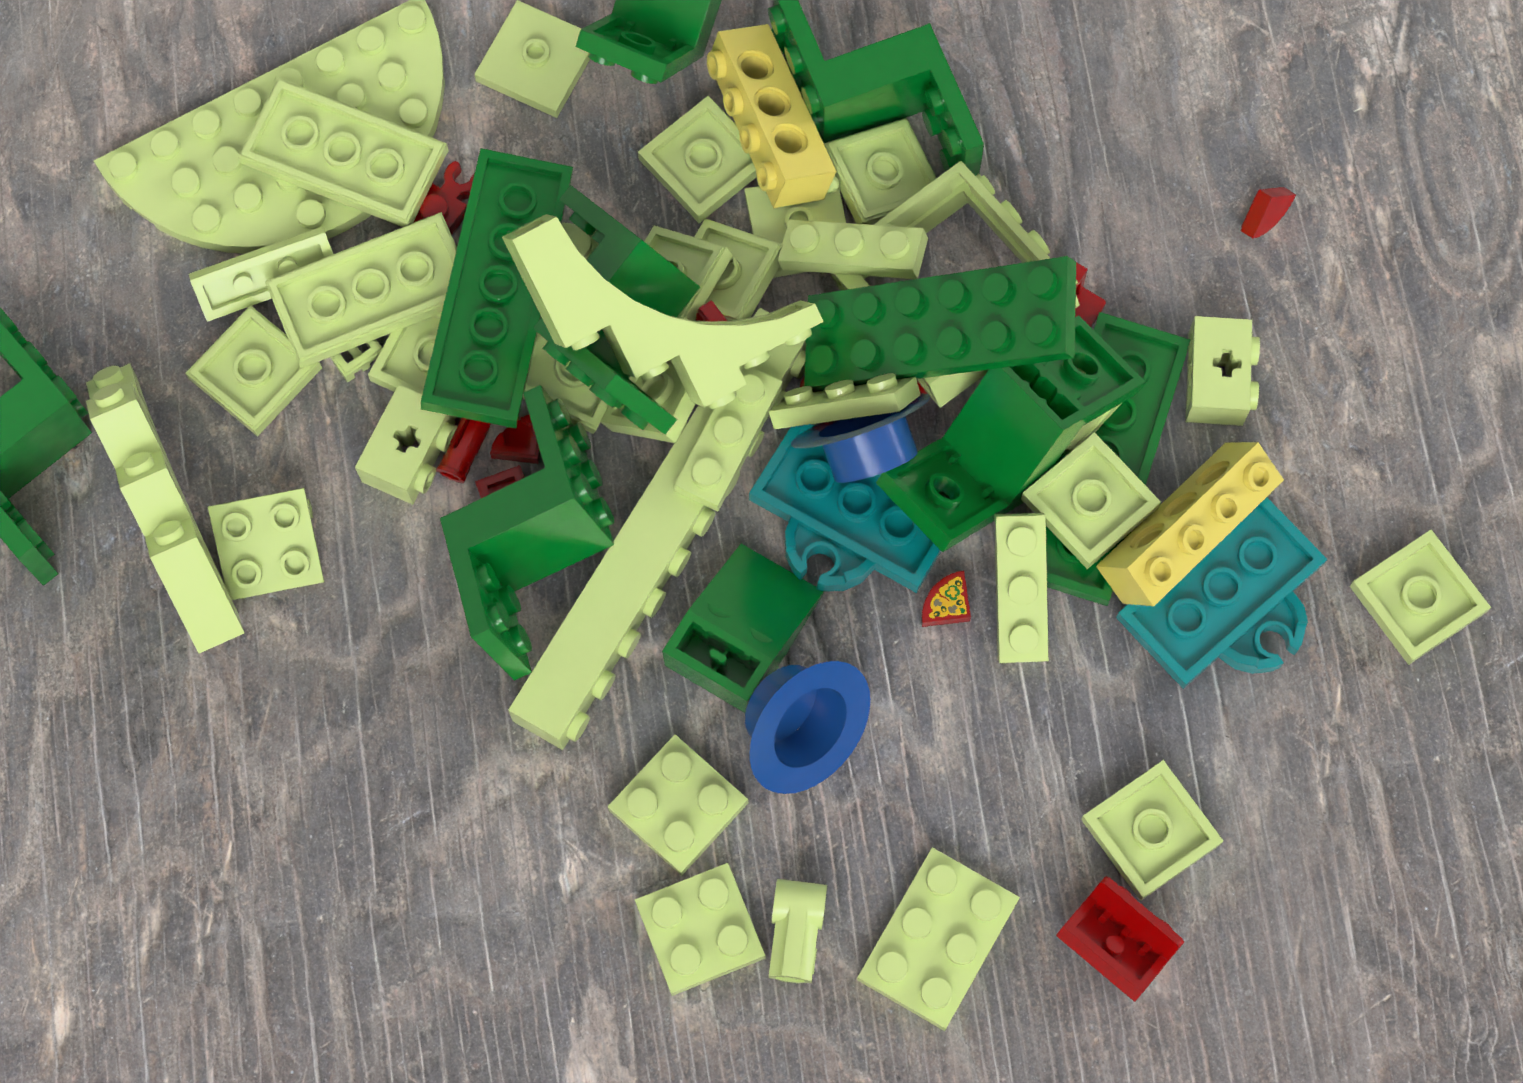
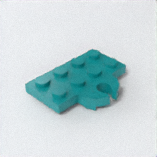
(845, 521)
(1232, 600)

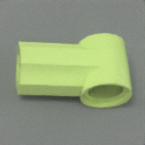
(797, 917)

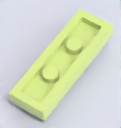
(853, 249)
(242, 279)
(844, 401)
(728, 440)
(1021, 587)

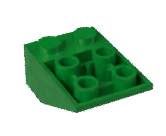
(740, 626)

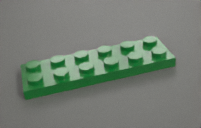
(487, 312)
(945, 324)
(1129, 432)

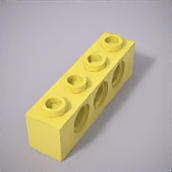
(770, 116)
(1190, 523)

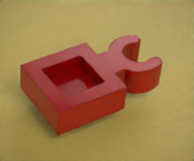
(447, 198)

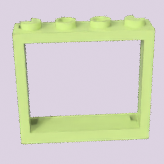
(933, 206)

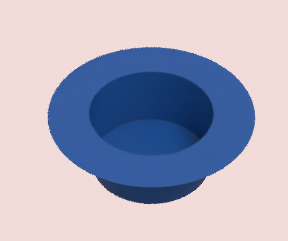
(864, 444)
(826, 705)

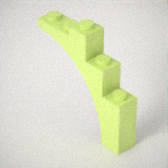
(580, 302)
(160, 507)

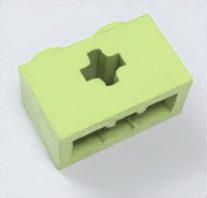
(1208, 393)
(403, 422)

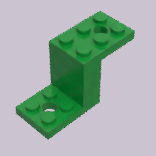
(651, 36)
(878, 85)
(646, 279)
(37, 428)
(1008, 438)
(527, 533)

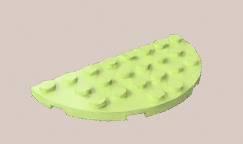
(190, 170)

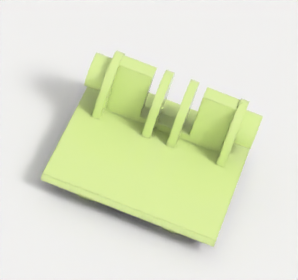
(266, 543)

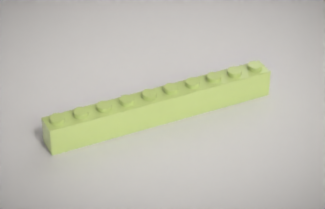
(627, 585)

